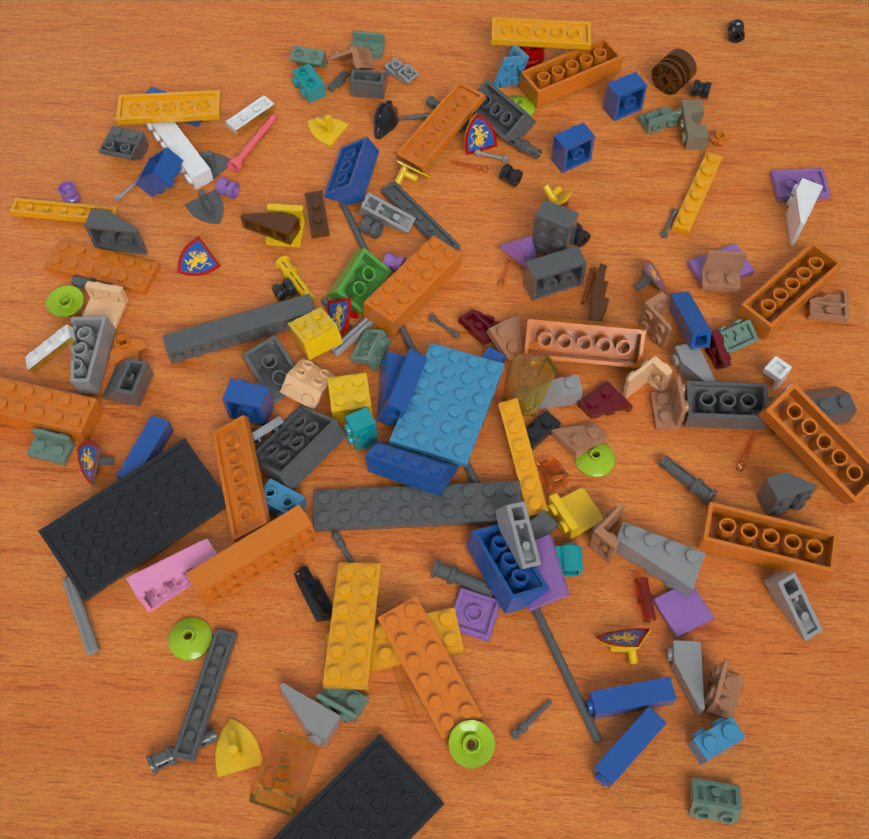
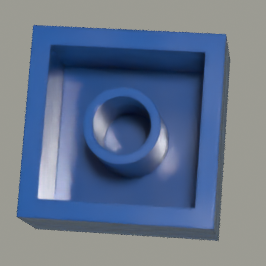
(624, 96)
(572, 147)
(160, 172)
(248, 400)

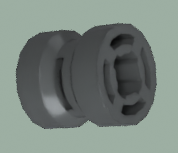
(372, 227)

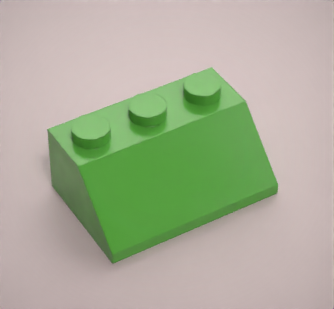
(359, 279)

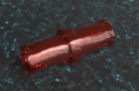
(645, 600)

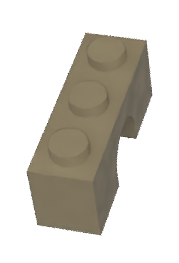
(693, 135)

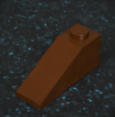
(273, 225)

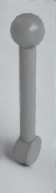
(477, 152)
(119, 197)

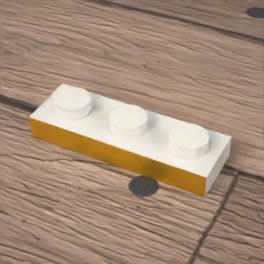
(250, 115)
(50, 348)

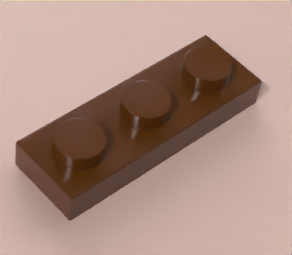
(317, 214)

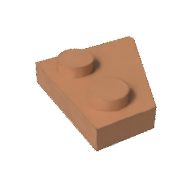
(830, 308)
(507, 337)
(579, 438)

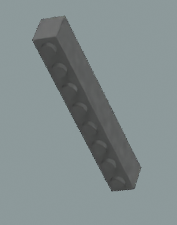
(235, 329)

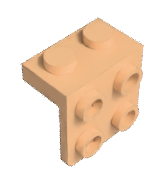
(105, 301)
(652, 372)
(306, 383)

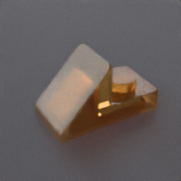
(553, 474)

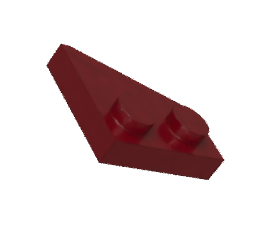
(477, 324)
(717, 351)
(604, 401)

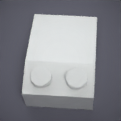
(801, 207)

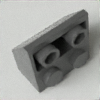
(368, 83)
(125, 144)
(129, 382)
(784, 493)

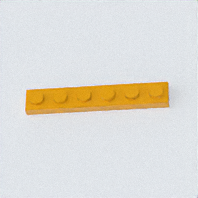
(697, 193)
(55, 210)
(523, 457)

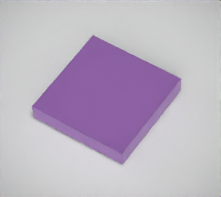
(681, 613)
(476, 614)

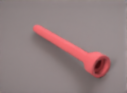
(235, 163)

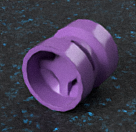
(227, 188)
(69, 192)
(393, 262)

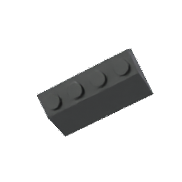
(503, 113)
(833, 402)
(725, 405)

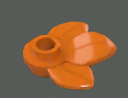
(126, 351)

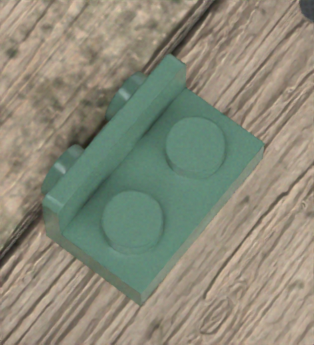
(371, 41)
(308, 55)
(658, 120)
(739, 335)
(371, 348)
(51, 446)
(345, 702)
(715, 801)

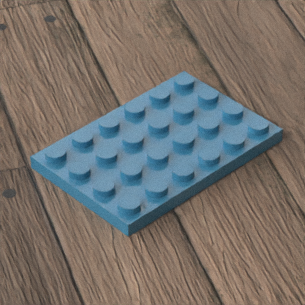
(448, 405)

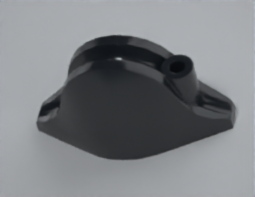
(385, 119)

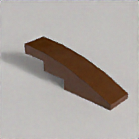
(598, 302)

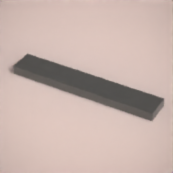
(424, 222)
(205, 696)

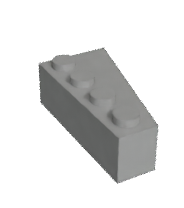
(90, 352)
(661, 557)

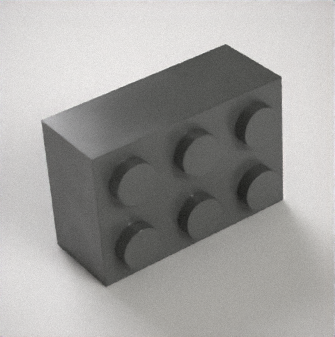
(553, 228)
(554, 273)

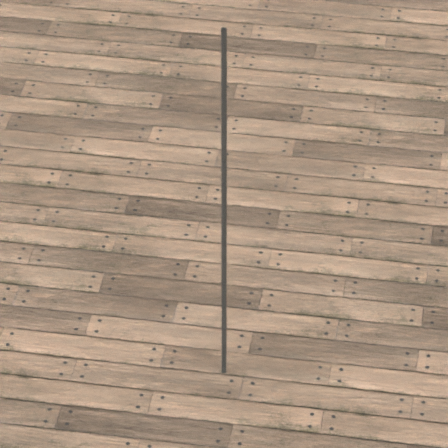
(579, 701)

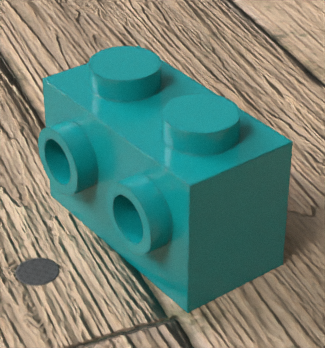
(308, 83)
(361, 429)

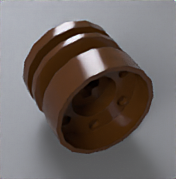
(674, 71)

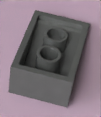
(113, 233)
(269, 365)

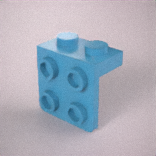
(511, 68)

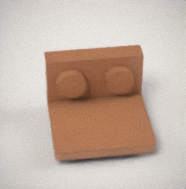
(360, 57)
(722, 271)
(654, 323)
(669, 407)
(602, 540)
(723, 693)

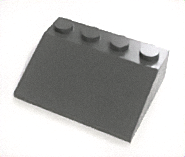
(298, 446)

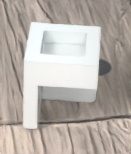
(777, 370)

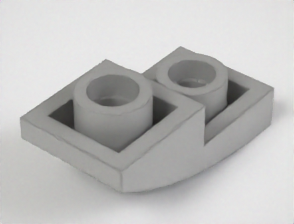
(401, 72)

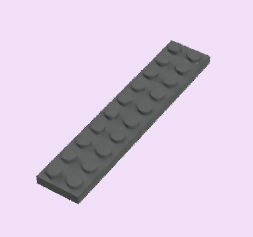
(411, 506)

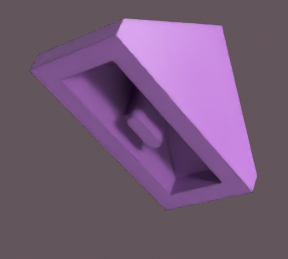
(520, 249)

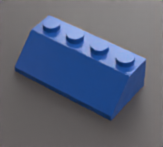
(352, 172)
(410, 467)
(511, 586)

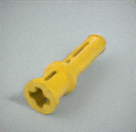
(292, 273)

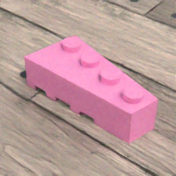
(168, 577)

